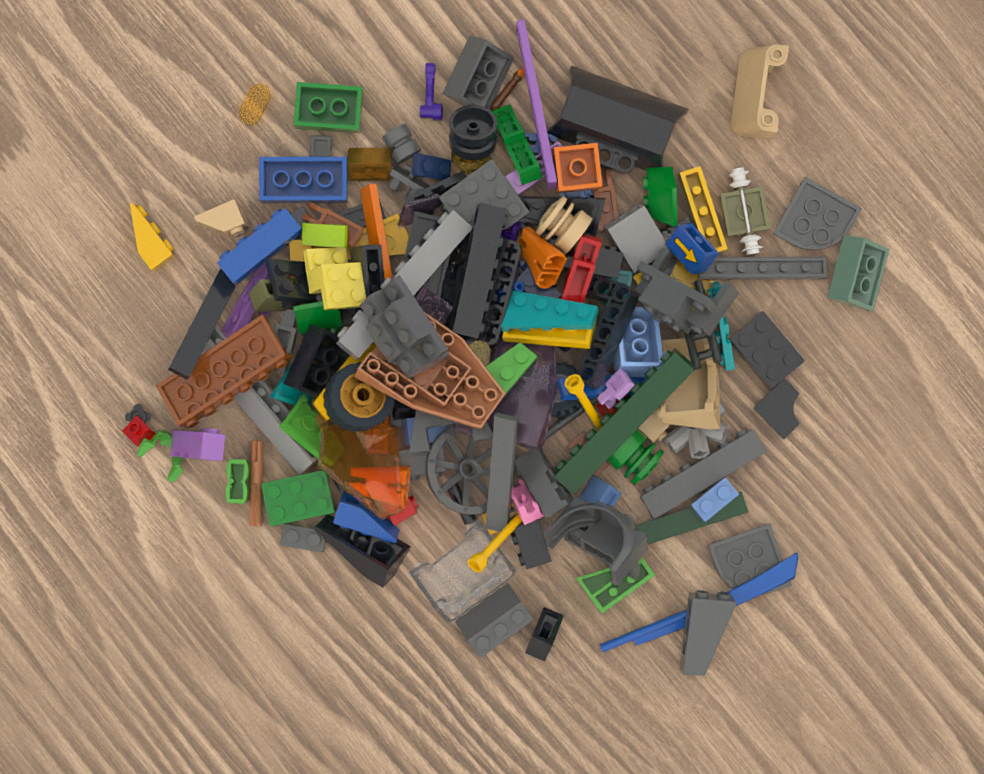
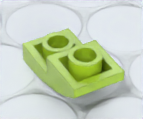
(324, 235)

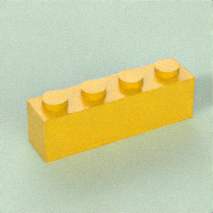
(701, 207)

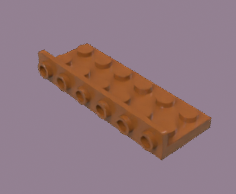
(224, 373)

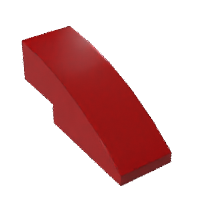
(581, 268)

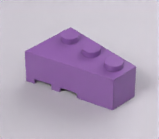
(203, 445)

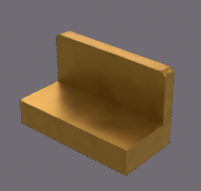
(369, 164)

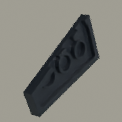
(538, 206)

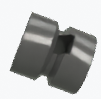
(400, 141)

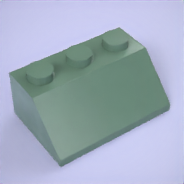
(858, 272)

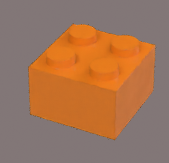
(577, 168)

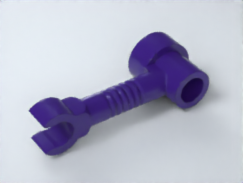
(431, 109)

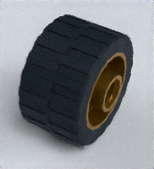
(346, 408)

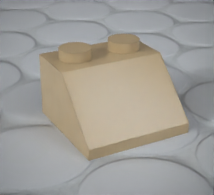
(224, 219)

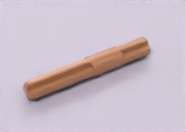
(256, 479)

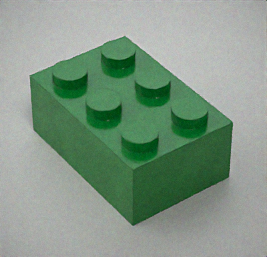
(328, 107)
(298, 498)

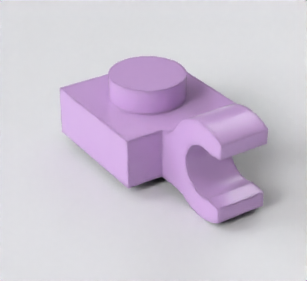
(617, 388)

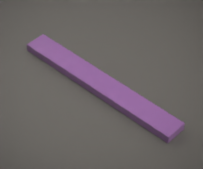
(536, 104)

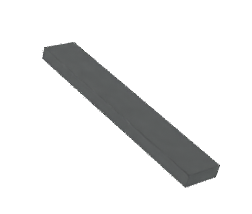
(766, 268)
(501, 471)

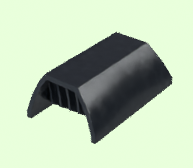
(618, 119)

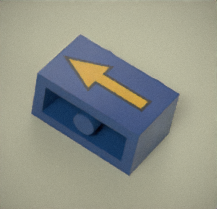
(692, 248)

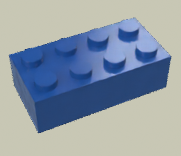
(303, 180)

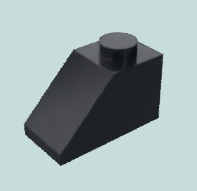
(544, 634)

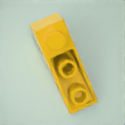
(149, 244)

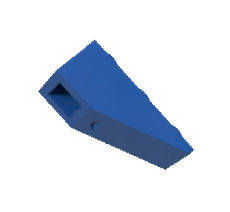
(356, 516)

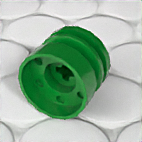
(635, 457)

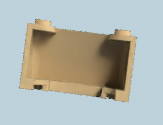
(748, 113)
(698, 397)

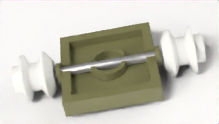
(745, 211)

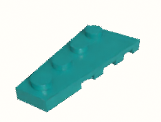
(722, 333)

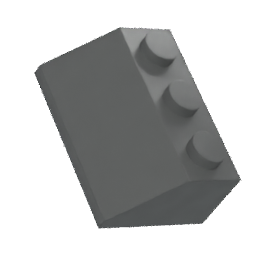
(478, 73)
(494, 620)

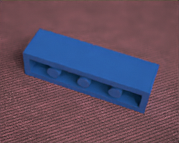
(260, 246)

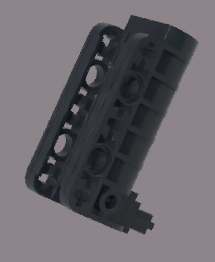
(509, 252)

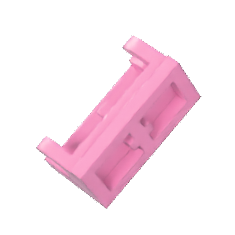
(525, 503)

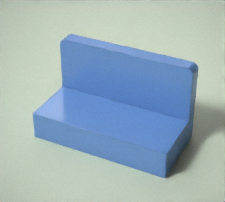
(600, 491)

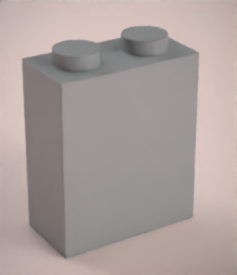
(636, 236)

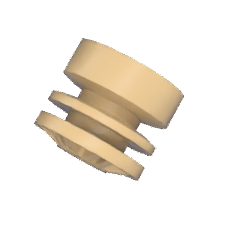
(563, 224)

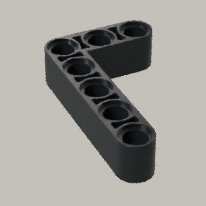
(606, 325)

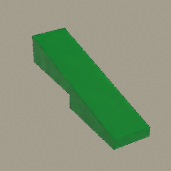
(517, 145)

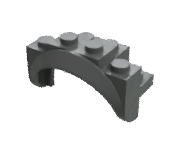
(401, 327)

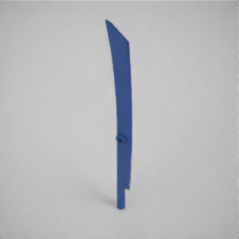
(755, 587)

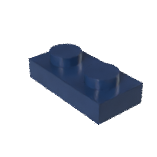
(430, 167)

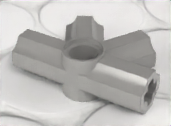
(696, 438)

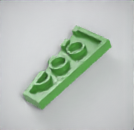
(511, 366)

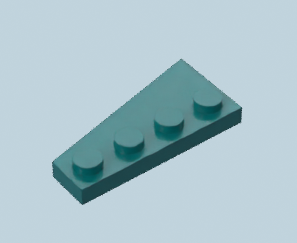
(538, 311)

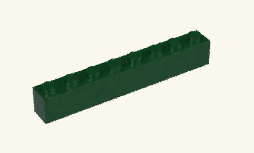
(624, 420)

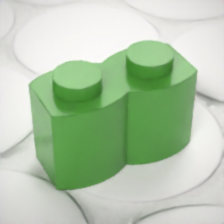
(238, 474)

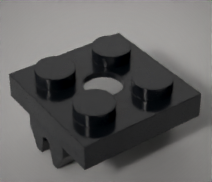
(283, 288)

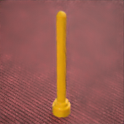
(576, 386)
(478, 561)

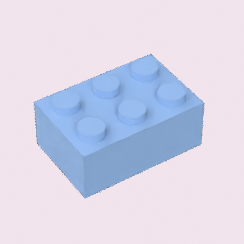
(640, 345)

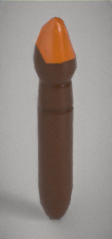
(517, 77)

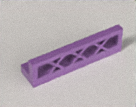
(244, 308)

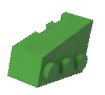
(606, 594)

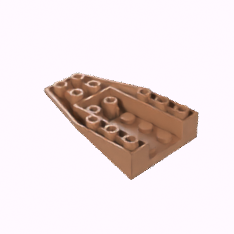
(452, 389)

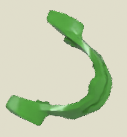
(165, 439)

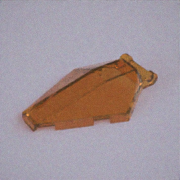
(363, 464)

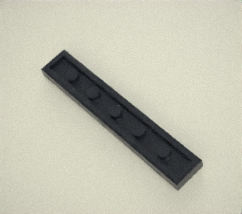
(202, 326)

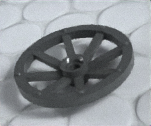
(474, 471)

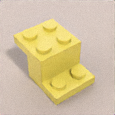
(334, 277)

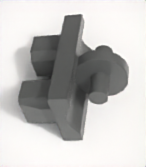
(401, 176)

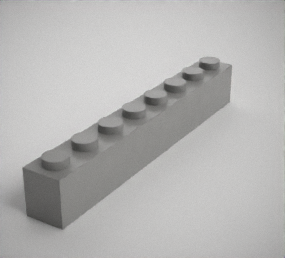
(414, 273)
(268, 415)

